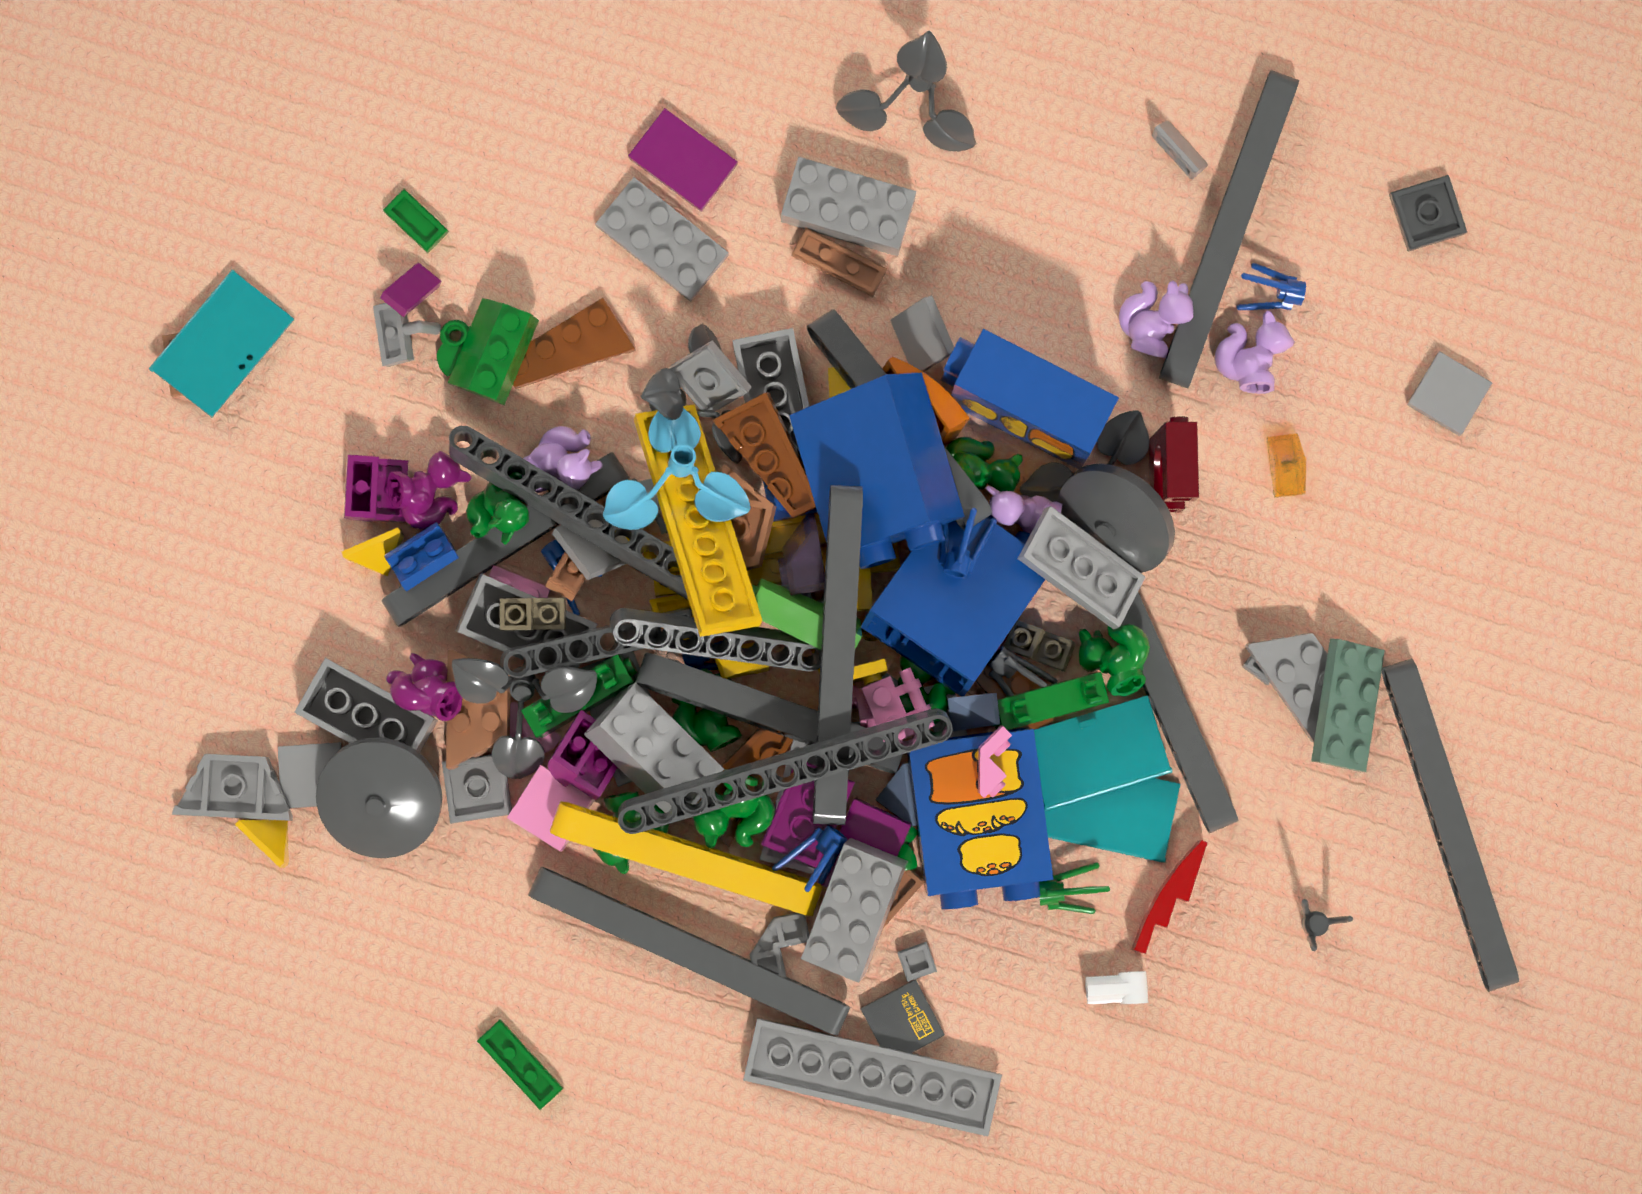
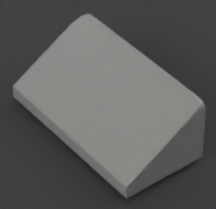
(1179, 149)

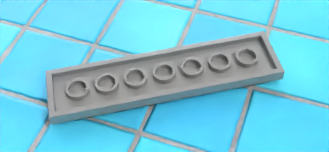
(872, 1077)

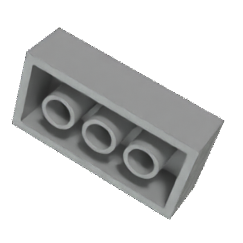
(848, 206)
(773, 366)
(482, 622)
(360, 709)
(649, 745)
(854, 910)

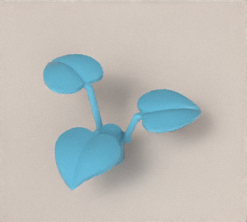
(718, 500)

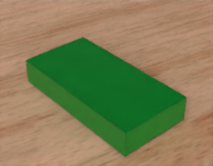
(415, 221)

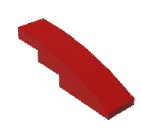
(1176, 886)

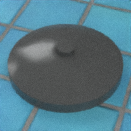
(1119, 513)
(379, 797)

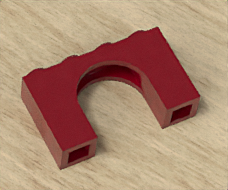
(1175, 462)

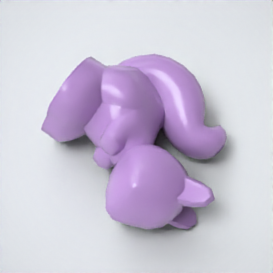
(1150, 326)
(1252, 364)
(553, 458)
(1020, 509)

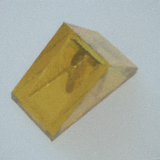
(1287, 465)

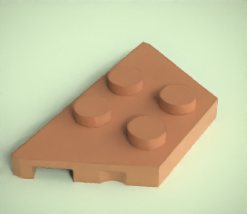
(754, 527)
(475, 725)

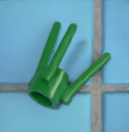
(1053, 892)

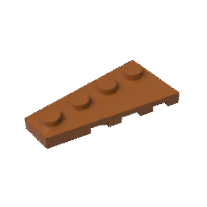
(577, 342)
(766, 445)
(757, 747)

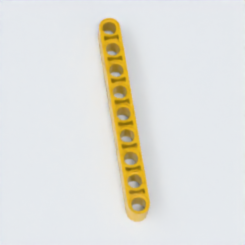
(686, 859)

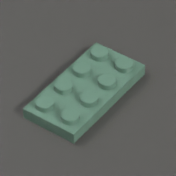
(1348, 705)

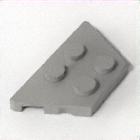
(1296, 673)
(234, 789)

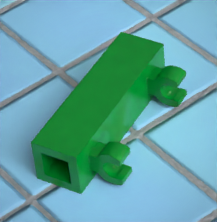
(612, 677)
(1052, 701)

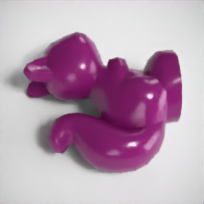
(417, 494)
(425, 689)

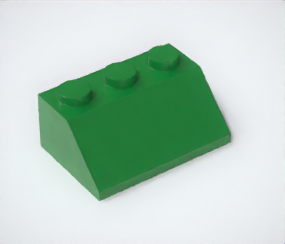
(493, 350)

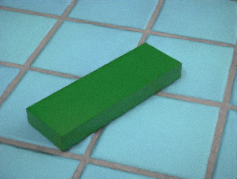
(520, 1064)

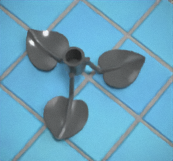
(924, 64)
(665, 394)
(1122, 438)
(564, 686)

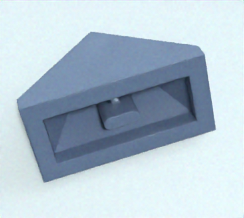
(973, 711)
(899, 795)

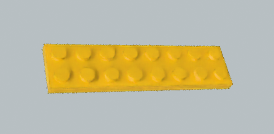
(703, 549)

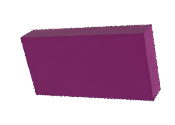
(410, 289)

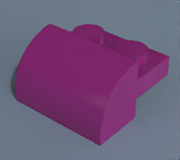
(367, 489)
(580, 761)

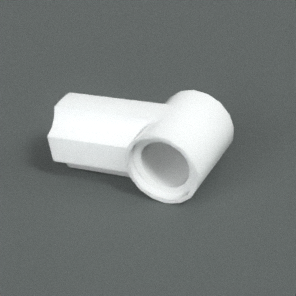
(1122, 988)

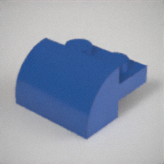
(421, 556)

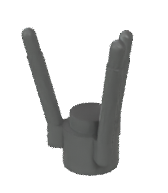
(1006, 664)
(1317, 923)

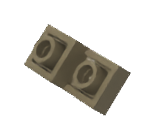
(532, 613)
(1040, 645)

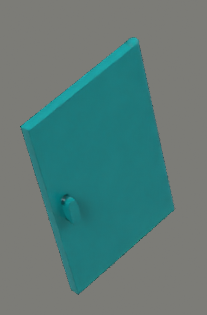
(217, 340)
(1099, 752)
(1122, 821)

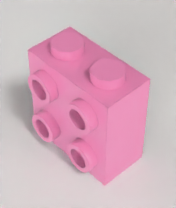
(539, 805)

